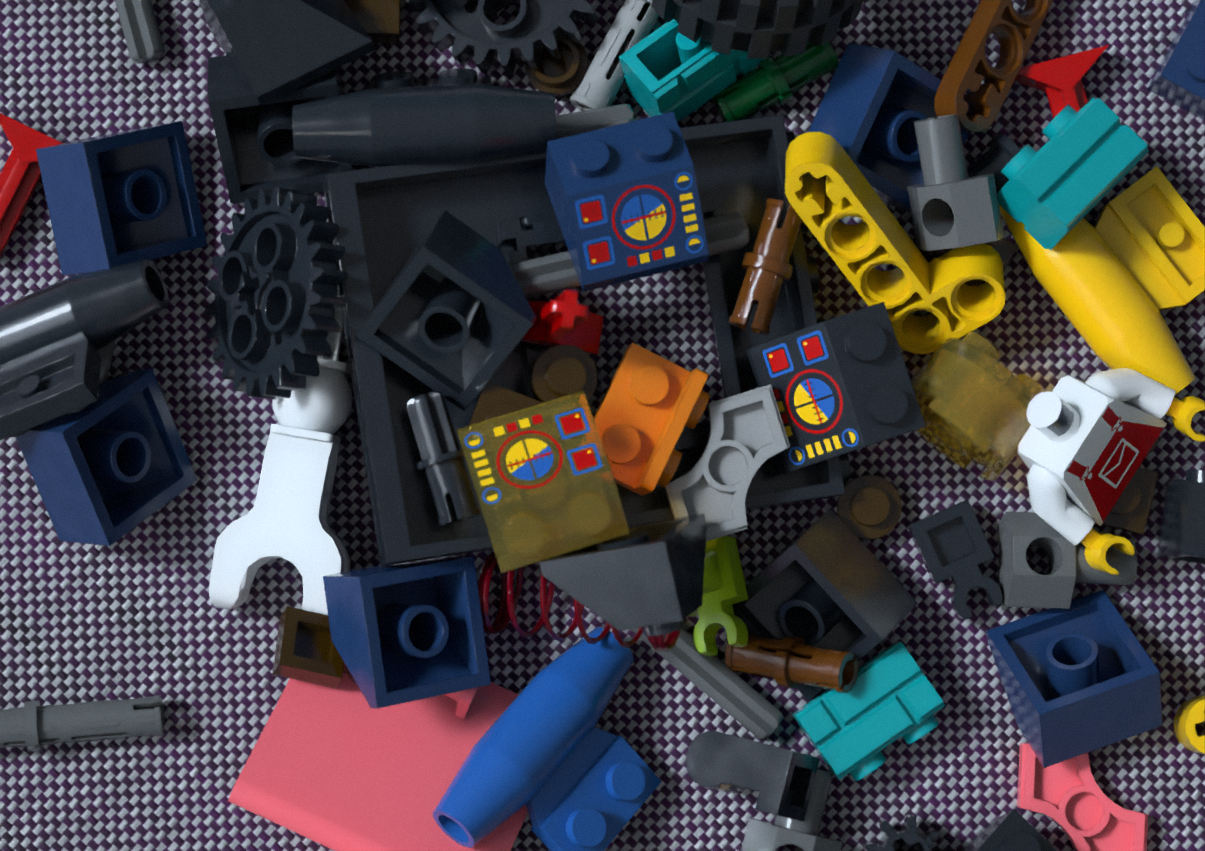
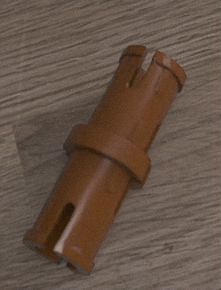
(766, 267)
(794, 663)

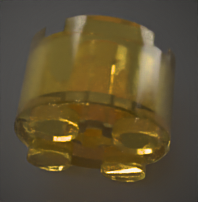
(973, 404)

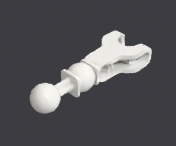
(292, 493)

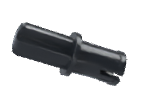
(441, 458)

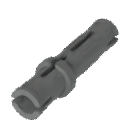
(80, 722)

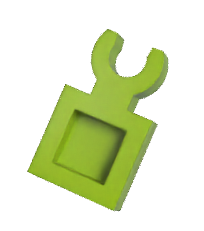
(721, 588)

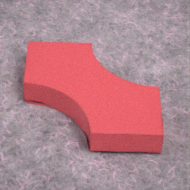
(1078, 805)

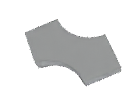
(740, 439)

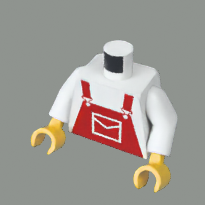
(1088, 447)

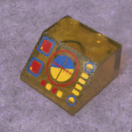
(543, 481)

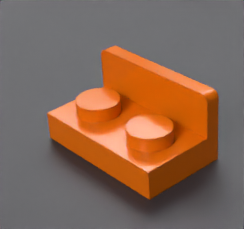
(645, 416)

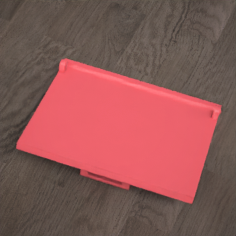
(365, 772)

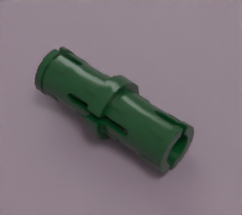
(774, 82)

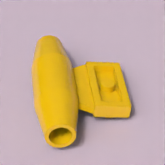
(1123, 273)

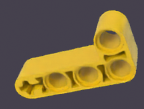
(882, 240)

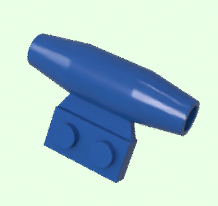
(551, 757)

